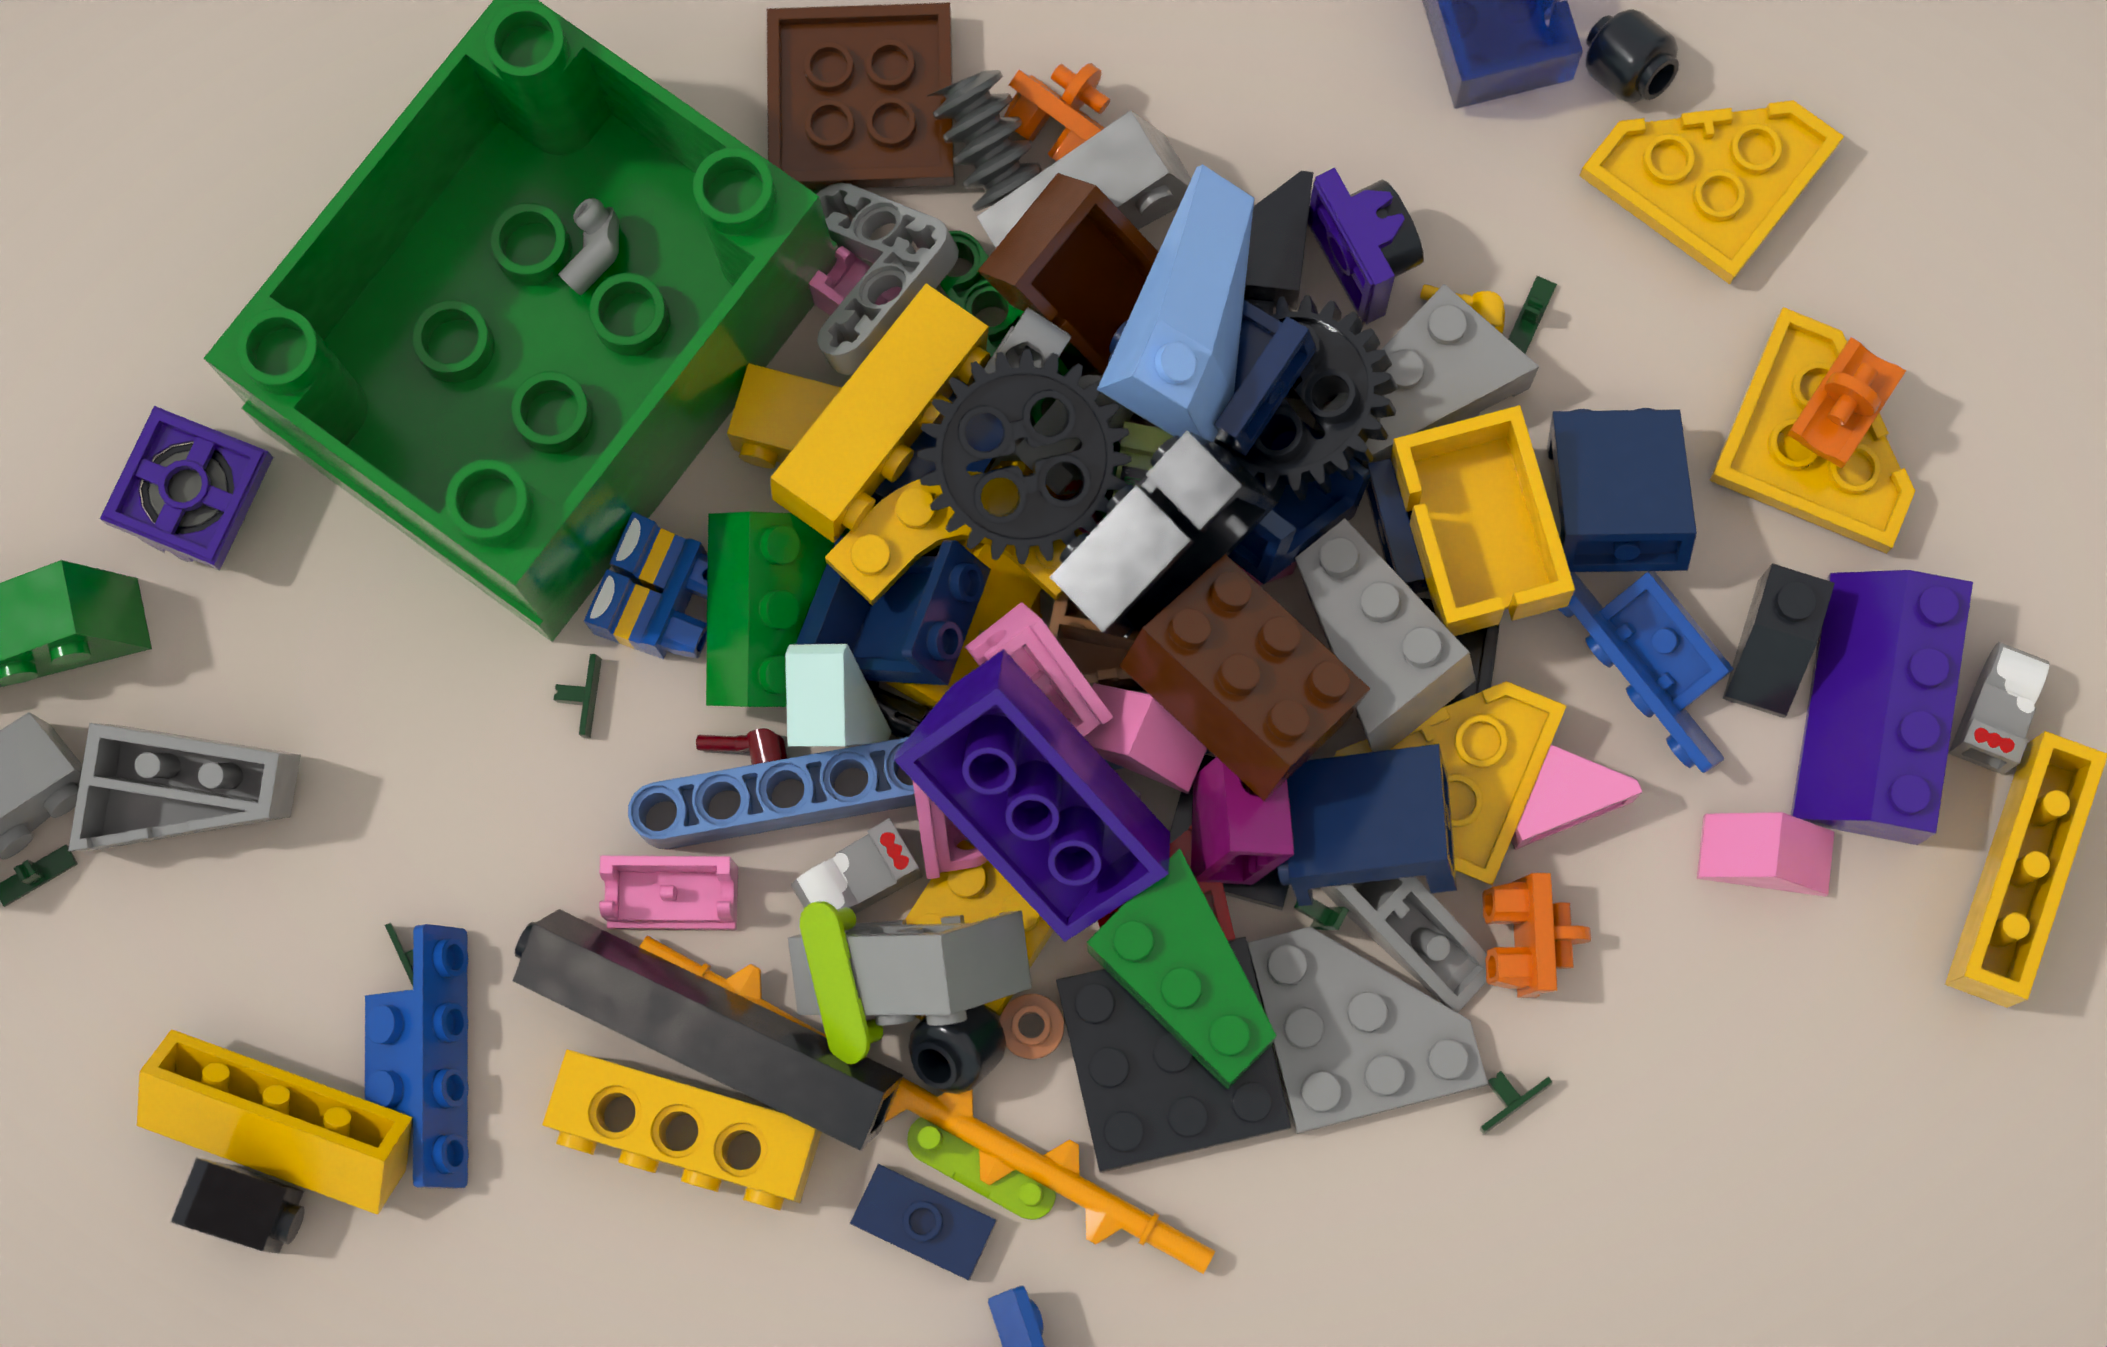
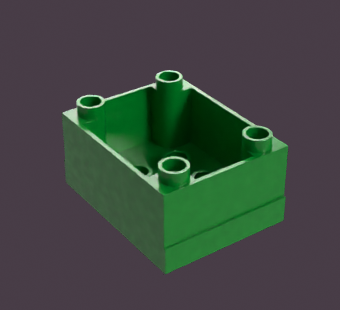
(451, 367)

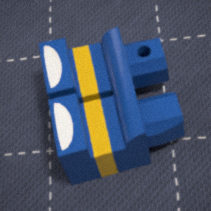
(650, 591)

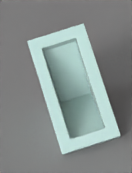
(830, 699)

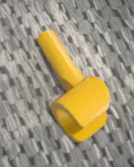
(1485, 303)

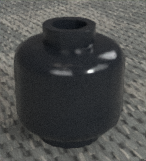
(1631, 56)
(958, 1053)

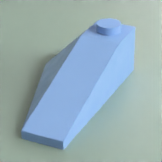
(1185, 328)

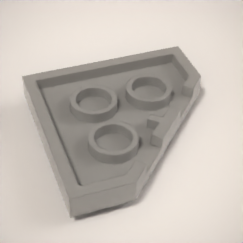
(1356, 1034)

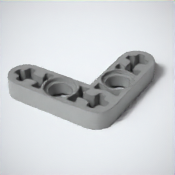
(858, 321)

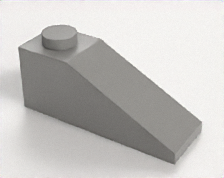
(1417, 935)

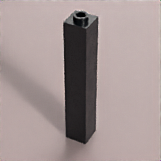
(704, 1027)

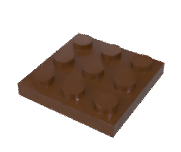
(854, 94)

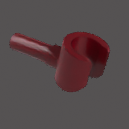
(761, 743)

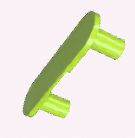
(833, 981)
(962, 1163)

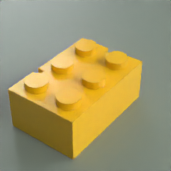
(1482, 521)

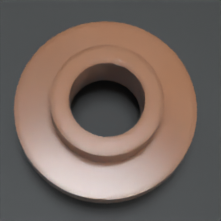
(1044, 1043)

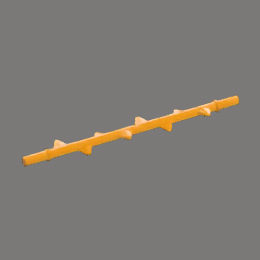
(997, 1151)

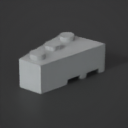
(1124, 160)
(1445, 370)
(1382, 636)
(35, 780)
(171, 785)
(926, 967)

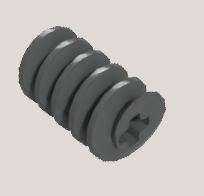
(985, 137)

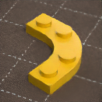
(906, 529)

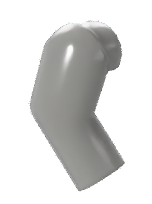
(599, 245)

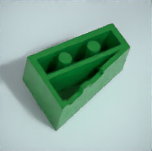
(757, 601)
(67, 620)
(1185, 973)

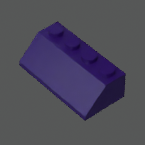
(1882, 704)
(1035, 797)

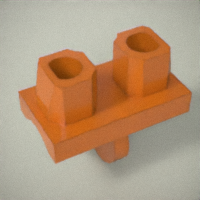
(1038, 102)
(1846, 403)
(1540, 935)

